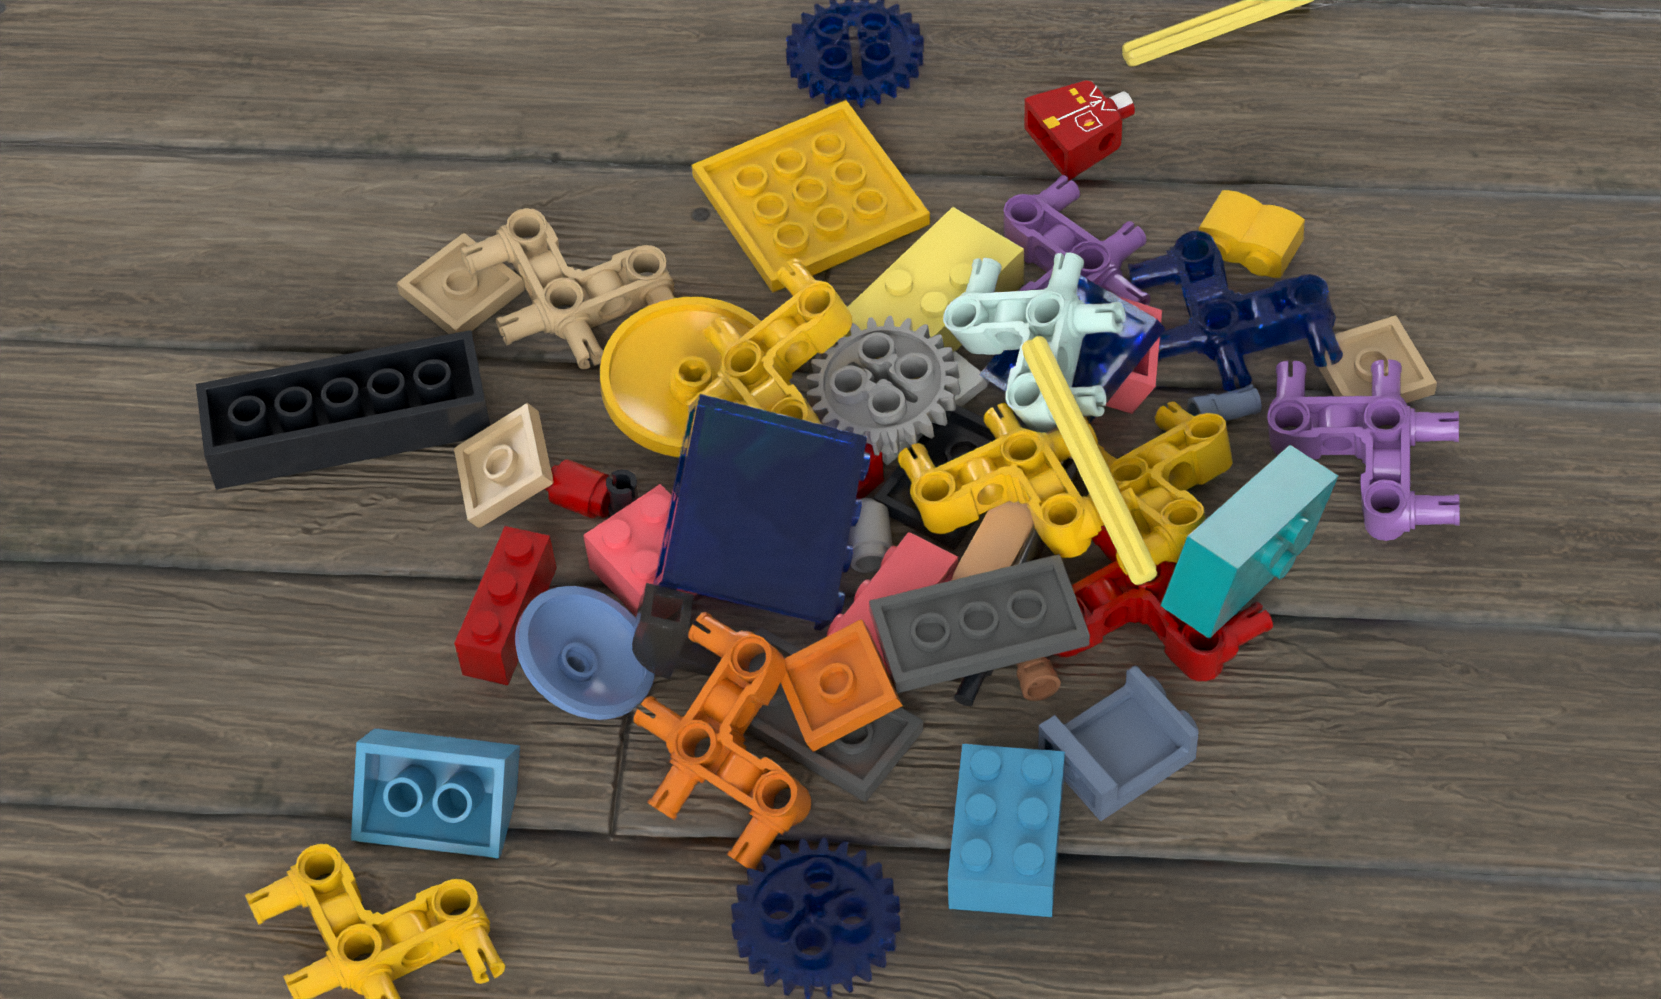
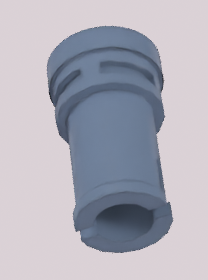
(1228, 405)

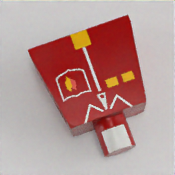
(1077, 125)

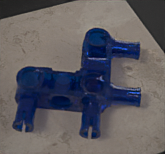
(1235, 324)

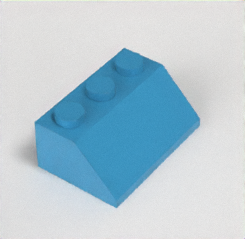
(434, 792)

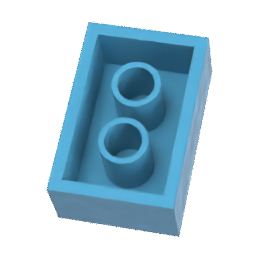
(1006, 830)

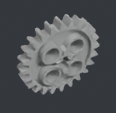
(885, 383)

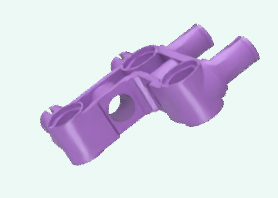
(1043, 232)
(1351, 428)

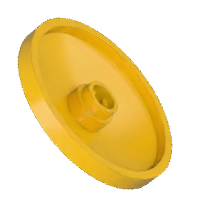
(662, 362)

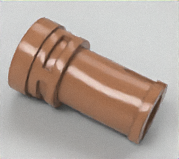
(1037, 679)

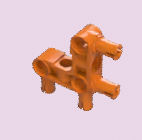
(723, 714)

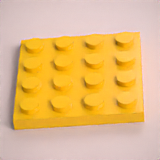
(810, 194)

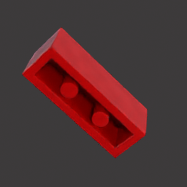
(514, 576)

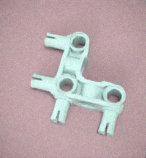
(1003, 321)

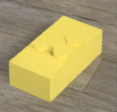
(935, 274)

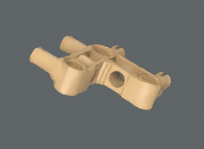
(594, 294)

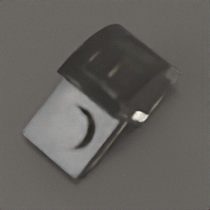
(662, 634)

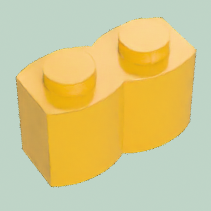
(1254, 233)

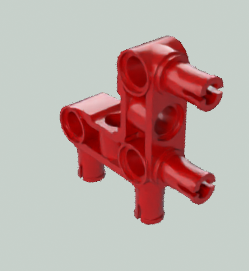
(1112, 600)

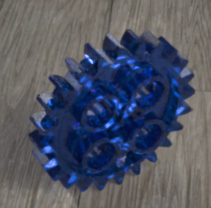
(887, 48)
(816, 918)

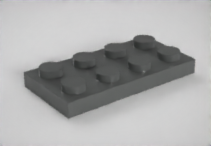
(978, 623)
(852, 762)

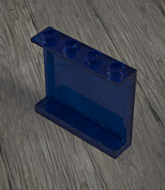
(763, 510)

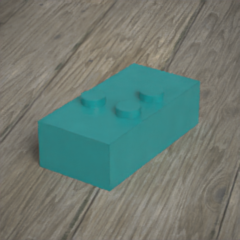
(1248, 541)

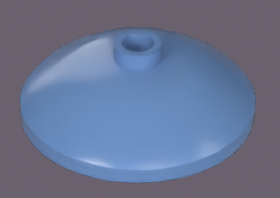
(581, 653)

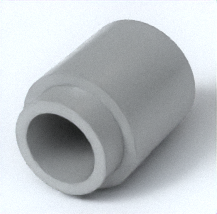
(870, 536)

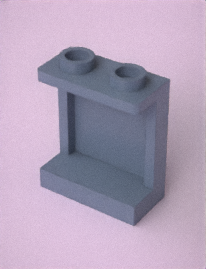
(1122, 744)

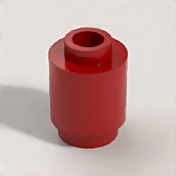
(579, 489)

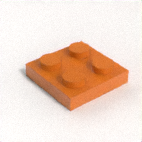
(838, 685)

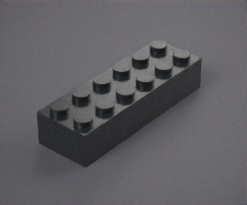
(342, 409)

